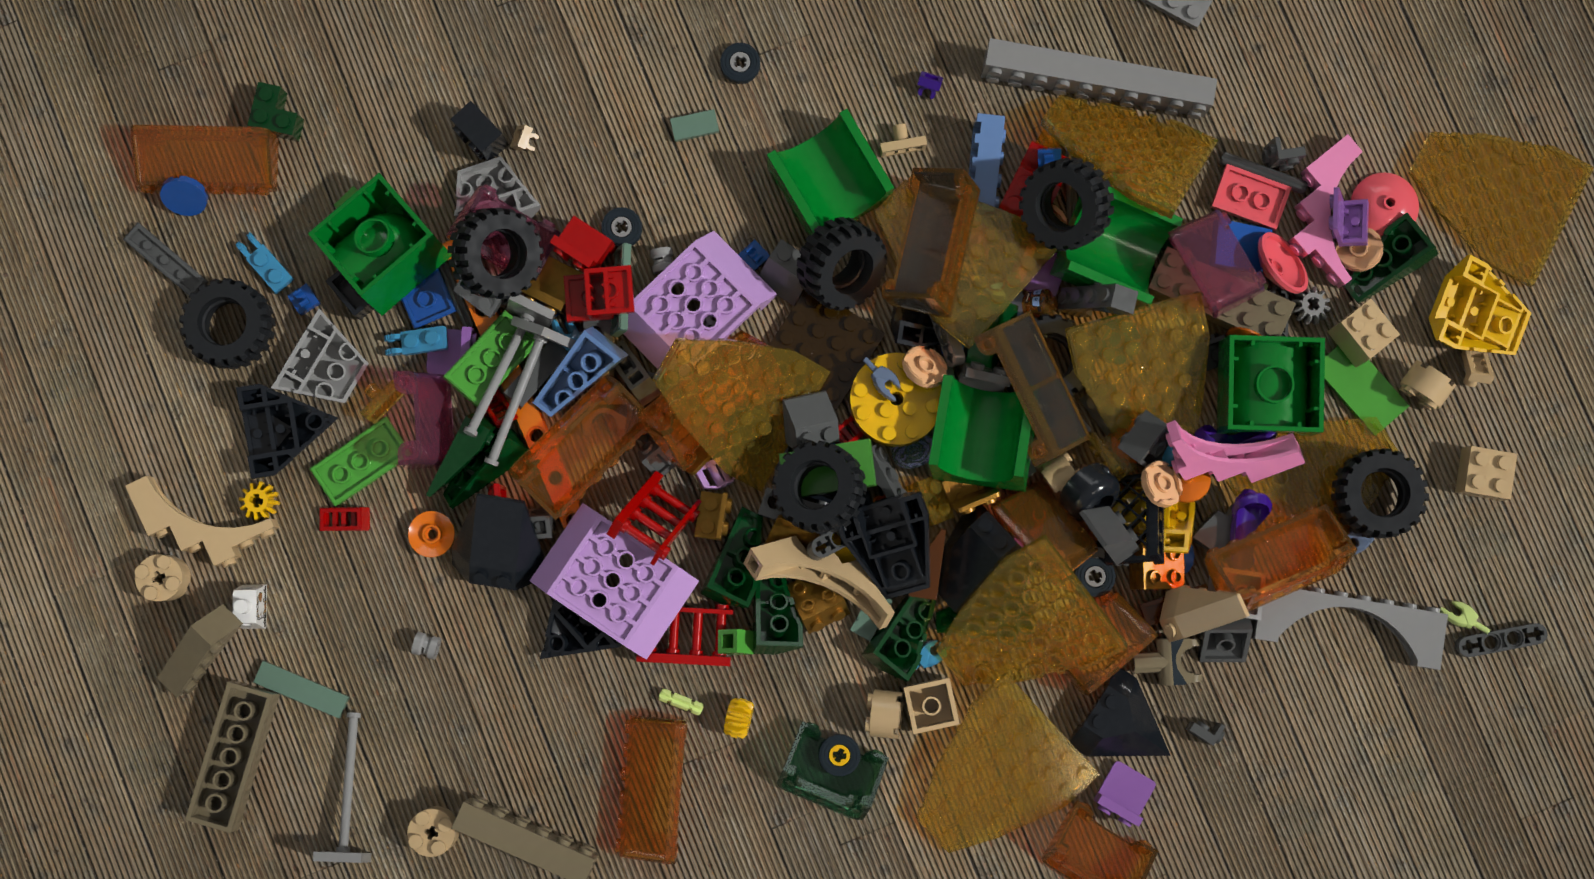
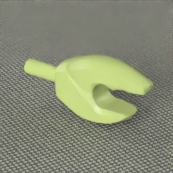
(1466, 619)

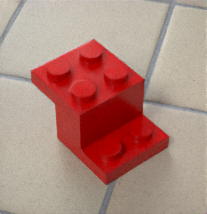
(1028, 164)
(582, 245)
(599, 294)

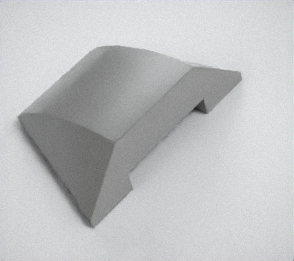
(502, 178)
(322, 363)

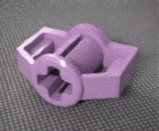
(720, 478)

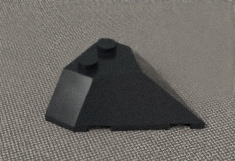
(277, 428)
(571, 634)
(1120, 723)

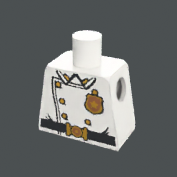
(251, 605)

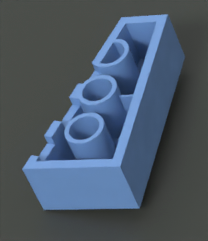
(987, 156)
(583, 366)

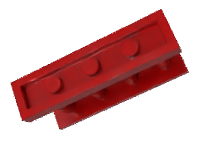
(633, 512)
(695, 655)

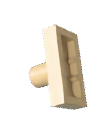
(902, 143)
(1477, 368)

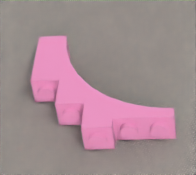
(1315, 210)
(1256, 460)

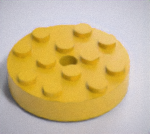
(891, 423)

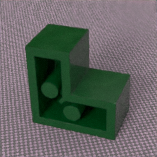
(270, 113)

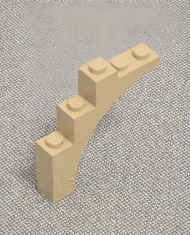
(161, 516)
(790, 560)

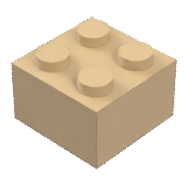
(1363, 333)
(1486, 473)
(930, 705)

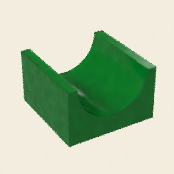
(831, 175)
(1122, 252)
(1271, 384)
(980, 438)

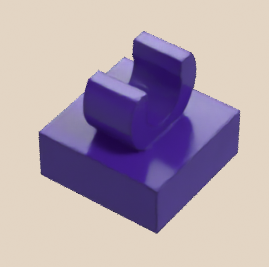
(930, 82)

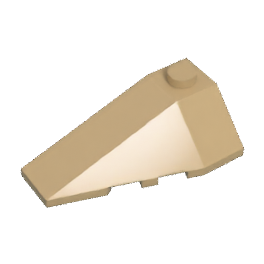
(1194, 611)

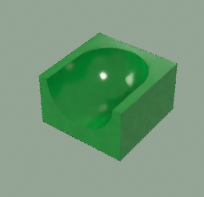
(379, 244)

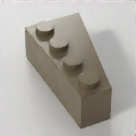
(198, 650)

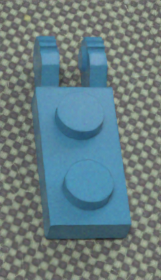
(266, 264)
(418, 341)

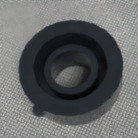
(1089, 489)

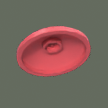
(1384, 187)
(1281, 263)

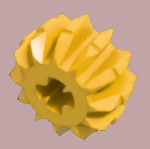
(259, 510)
(738, 718)

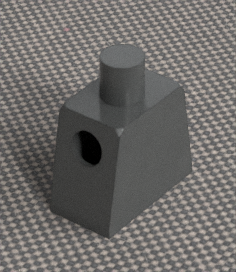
(1214, 530)

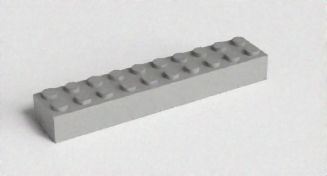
(1098, 78)

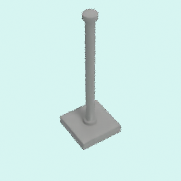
(524, 309)
(541, 336)
(343, 851)

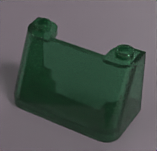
(847, 794)

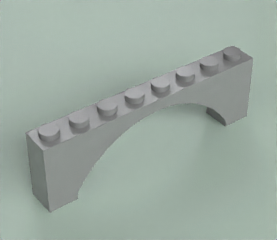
(1416, 629)

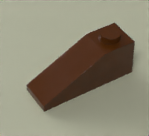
(936, 555)

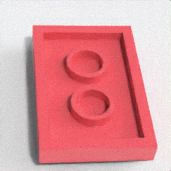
(1251, 197)

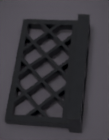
(1154, 525)

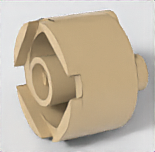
(1427, 385)
(1057, 472)
(149, 576)
(885, 714)
(421, 838)

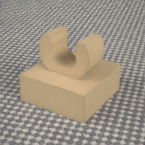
(521, 138)

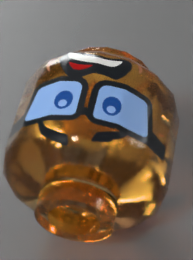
(1039, 302)

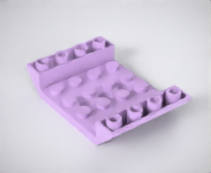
(714, 278)
(634, 610)

